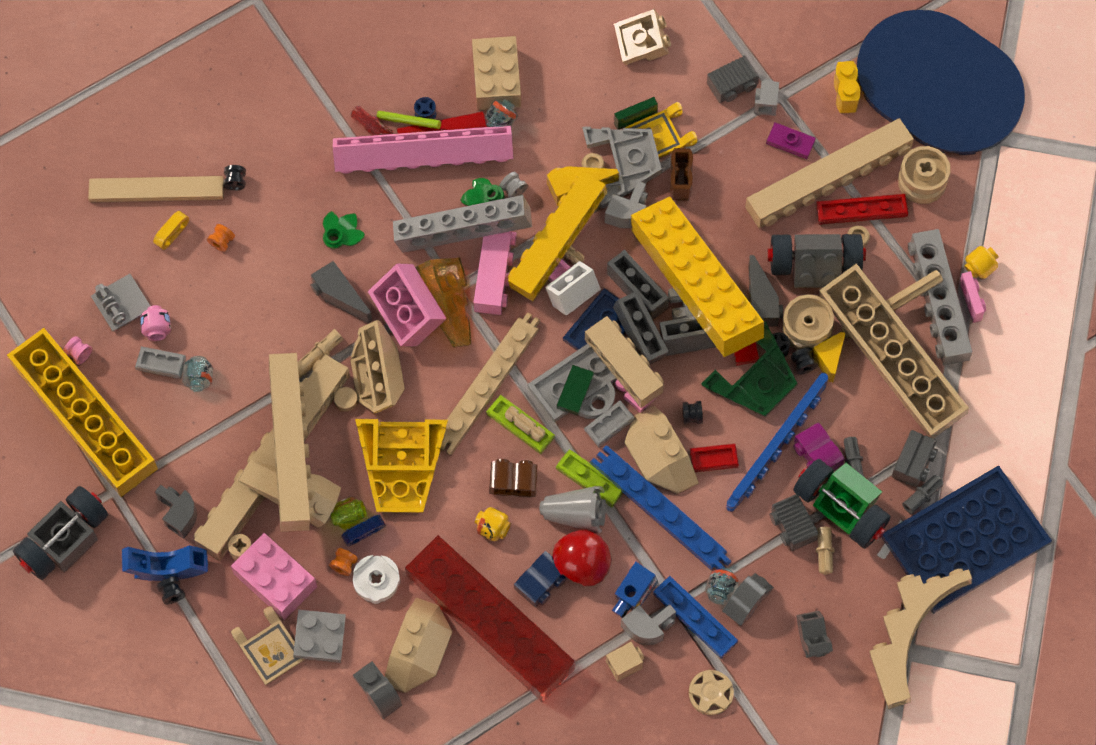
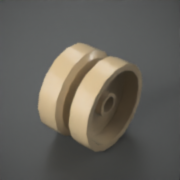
(924, 174)
(808, 321)

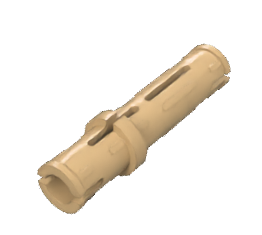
(320, 349)

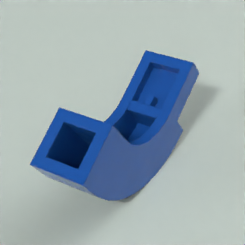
(157, 566)

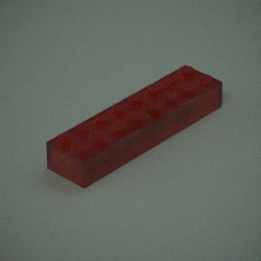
(490, 618)

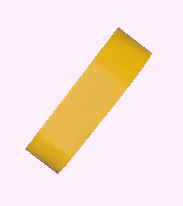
(171, 230)

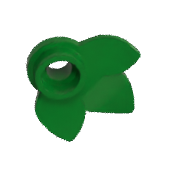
(481, 191)
(343, 228)

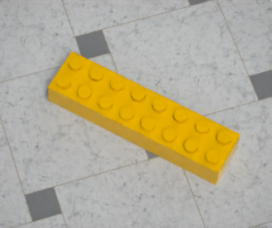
(697, 276)
(82, 412)

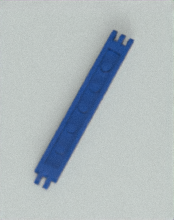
(772, 451)
(661, 509)

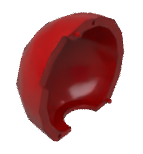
(583, 557)

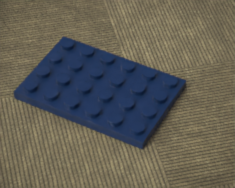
(972, 529)

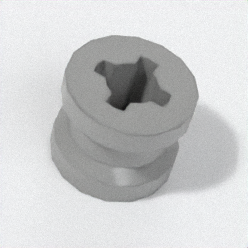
(513, 185)

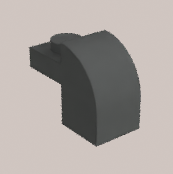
(182, 510)
(747, 598)
(813, 634)
(378, 689)

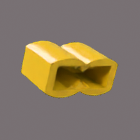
(846, 87)

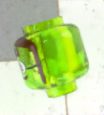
(348, 513)

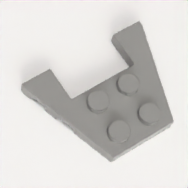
(633, 156)

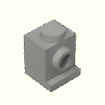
(766, 98)

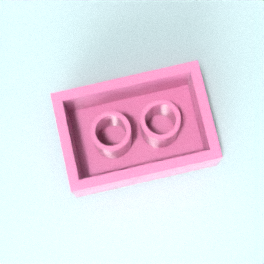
(406, 305)
(274, 576)

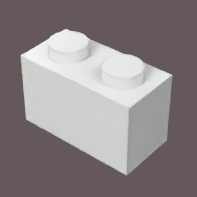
(573, 288)

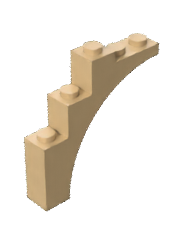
(918, 600)

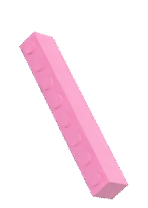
(422, 149)

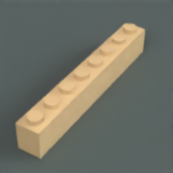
(829, 173)
(289, 442)

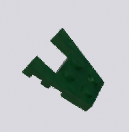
(763, 384)

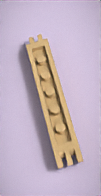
(489, 381)

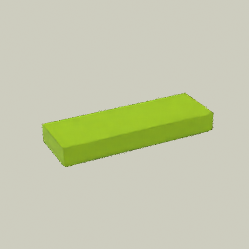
(497, 413)
(587, 476)

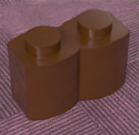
(681, 174)
(513, 478)

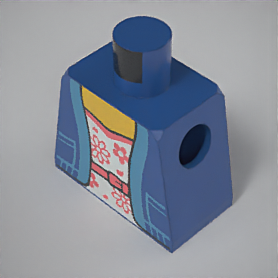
(637, 580)

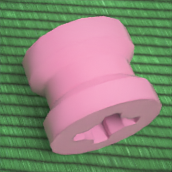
(77, 350)

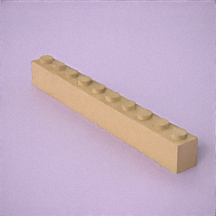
(241, 501)

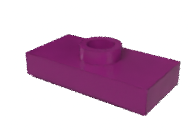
(790, 140)

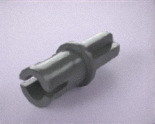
(853, 454)
(923, 494)

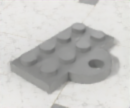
(550, 384)

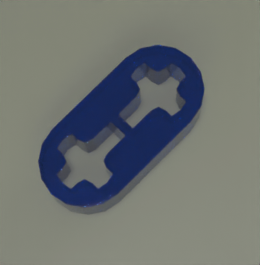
(363, 530)

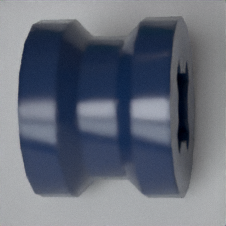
(425, 104)

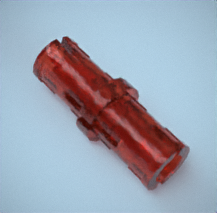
(370, 122)

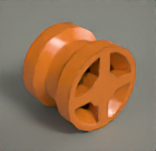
(221, 237)
(343, 562)

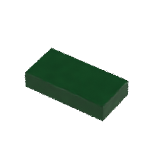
(635, 113)
(575, 390)

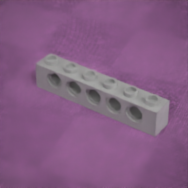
(462, 223)
(949, 351)

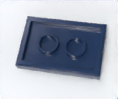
(597, 310)

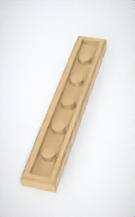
(156, 189)

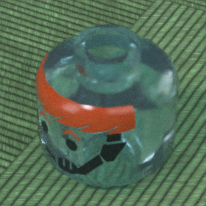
(501, 114)
(197, 372)
(721, 585)

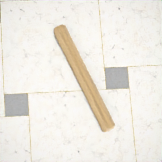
(911, 292)

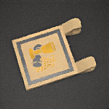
(270, 649)

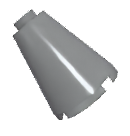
(576, 508)

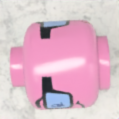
(155, 323)

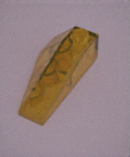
(446, 283)

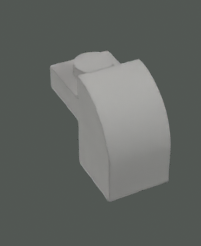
(621, 209)
(647, 630)

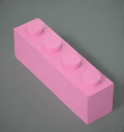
(493, 273)

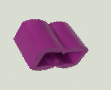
(816, 444)

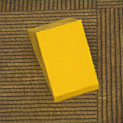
(828, 354)

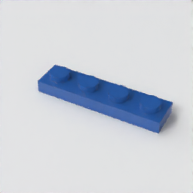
(695, 617)

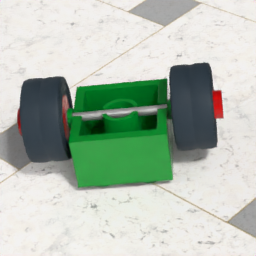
(845, 500)

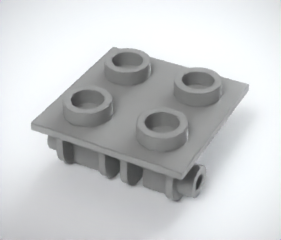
(120, 302)

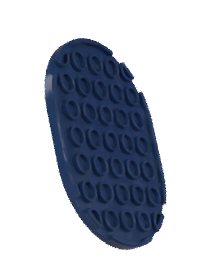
(940, 81)

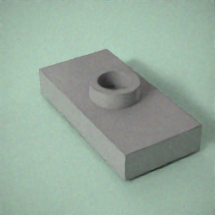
(160, 362)
(609, 423)

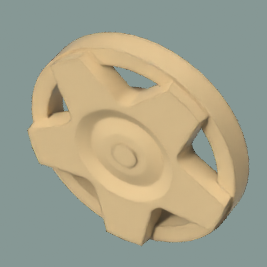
(711, 692)

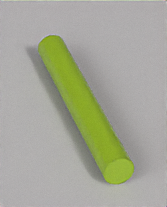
(407, 119)

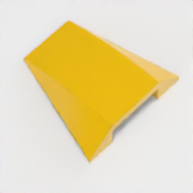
(401, 461)

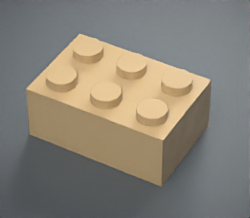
(496, 71)

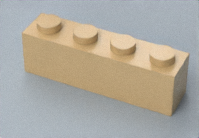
(624, 361)

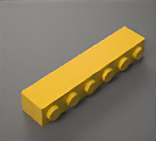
(557, 236)

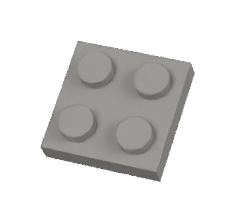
(319, 636)

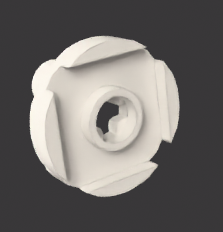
(376, 591)

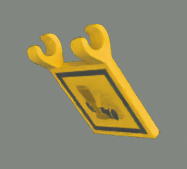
(664, 132)

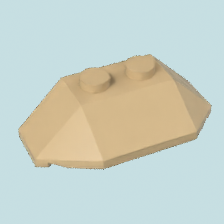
(376, 368)
(659, 452)
(418, 646)

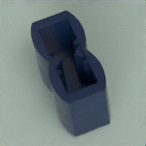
(539, 580)

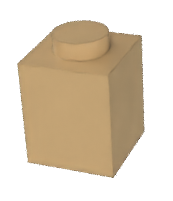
(625, 661)

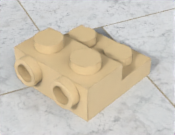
(642, 37)

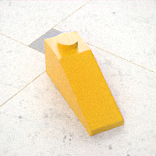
(560, 179)

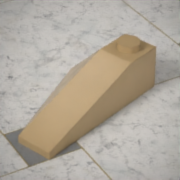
(263, 480)

